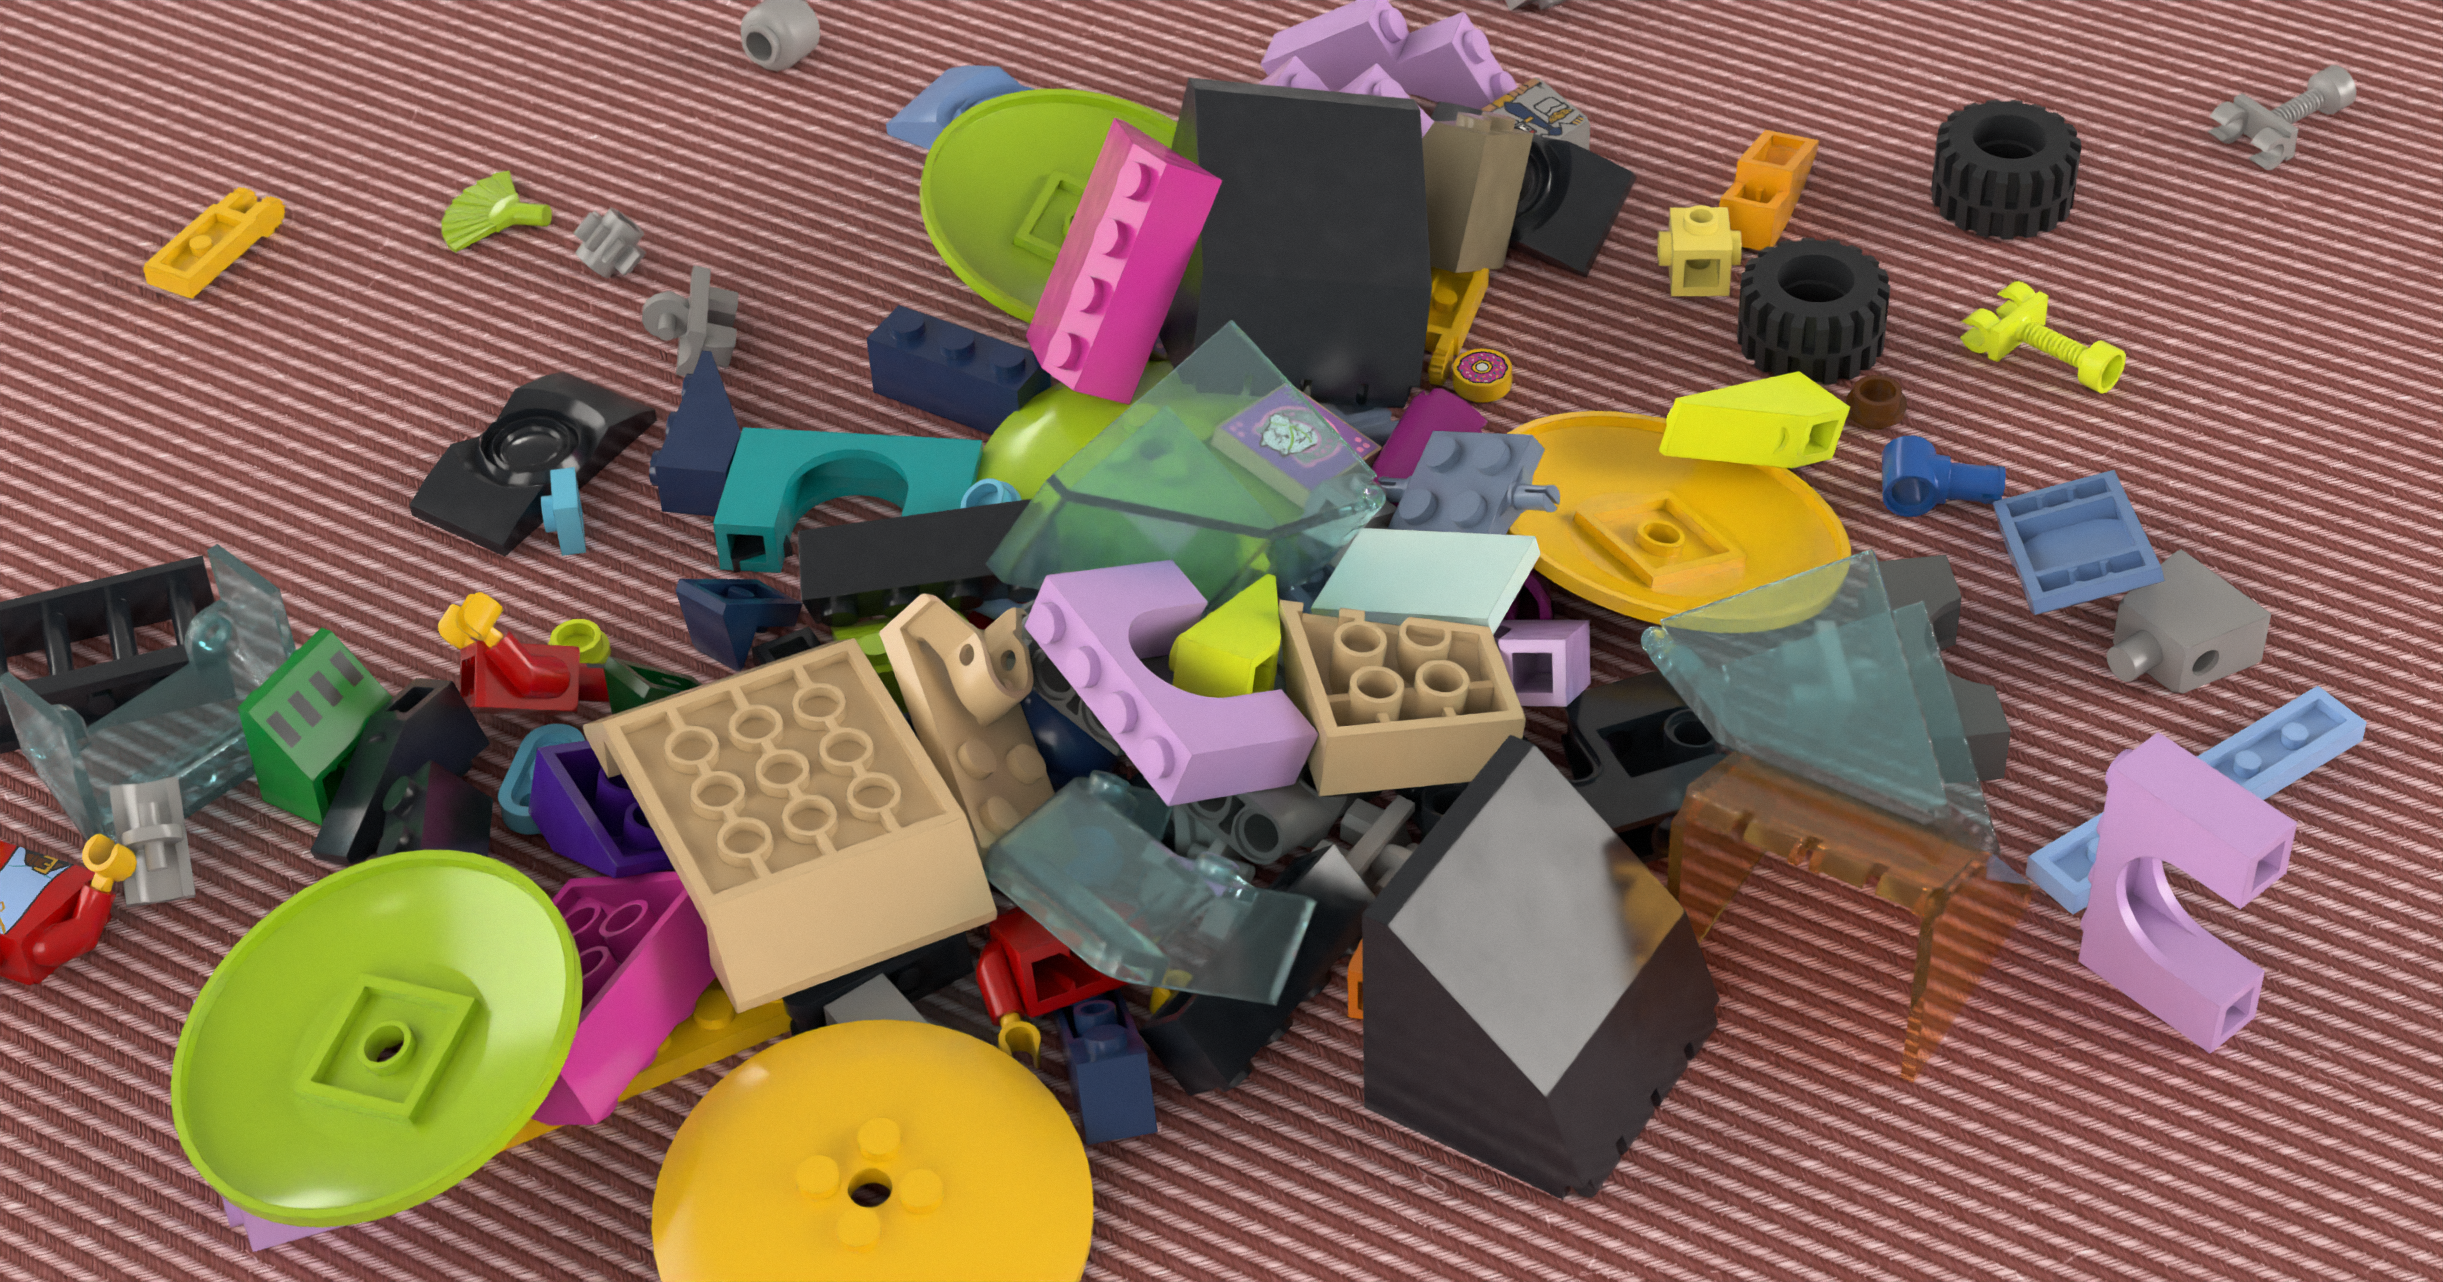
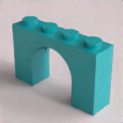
(788, 472)

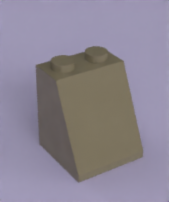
(1473, 189)

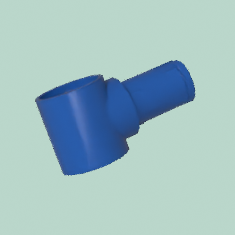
(1919, 478)

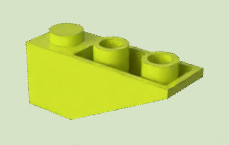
(1759, 422)
(1232, 647)

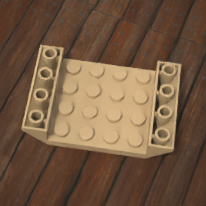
(799, 820)

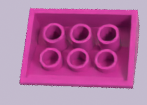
(1120, 264)
(640, 976)

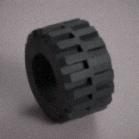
(2005, 169)
(1813, 310)

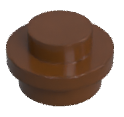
(1876, 402)

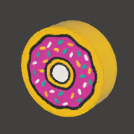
(1482, 375)

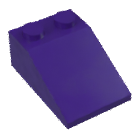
(590, 814)

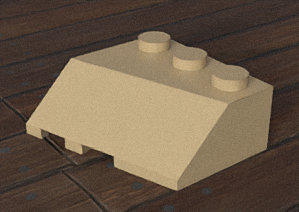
(1396, 699)

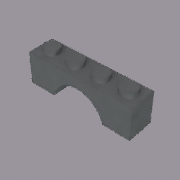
(1978, 704)

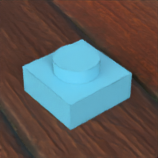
(564, 511)

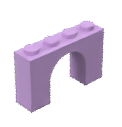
(1546, 659)
(1181, 742)
(2135, 930)

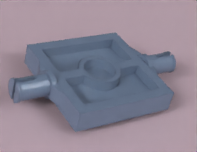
(1470, 484)

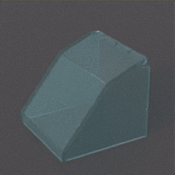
(1203, 471)
(1832, 692)

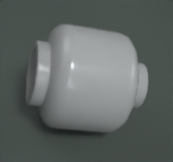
(779, 33)

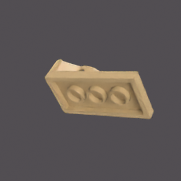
(971, 710)

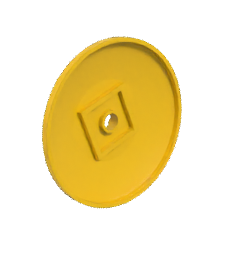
(1666, 530)
(957, 1130)

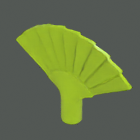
(489, 209)

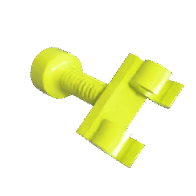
(2024, 322)

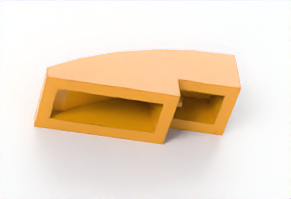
(1768, 186)

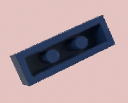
(952, 370)

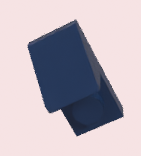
(728, 613)

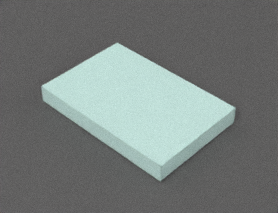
(1429, 576)

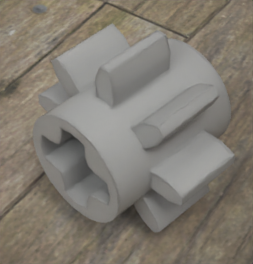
(609, 243)

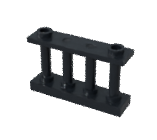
(96, 609)

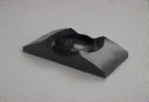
(1564, 199)
(495, 482)

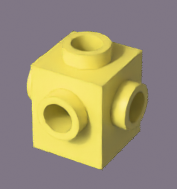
(1699, 251)

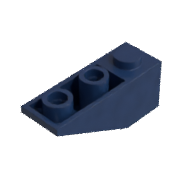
(697, 445)
(1106, 1068)

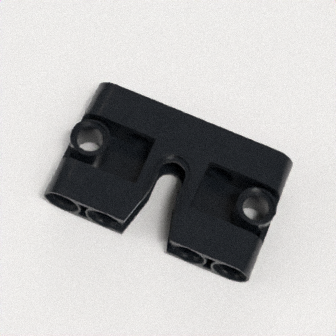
(1629, 757)

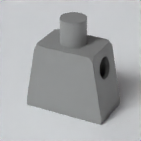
(2187, 628)

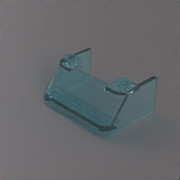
(174, 728)
(1136, 910)

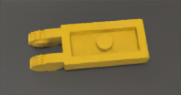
(213, 242)
(1451, 314)

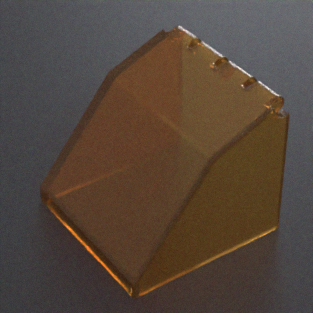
(1961, 891)

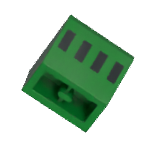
(308, 724)

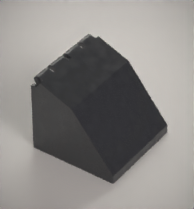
(1309, 236)
(1529, 983)

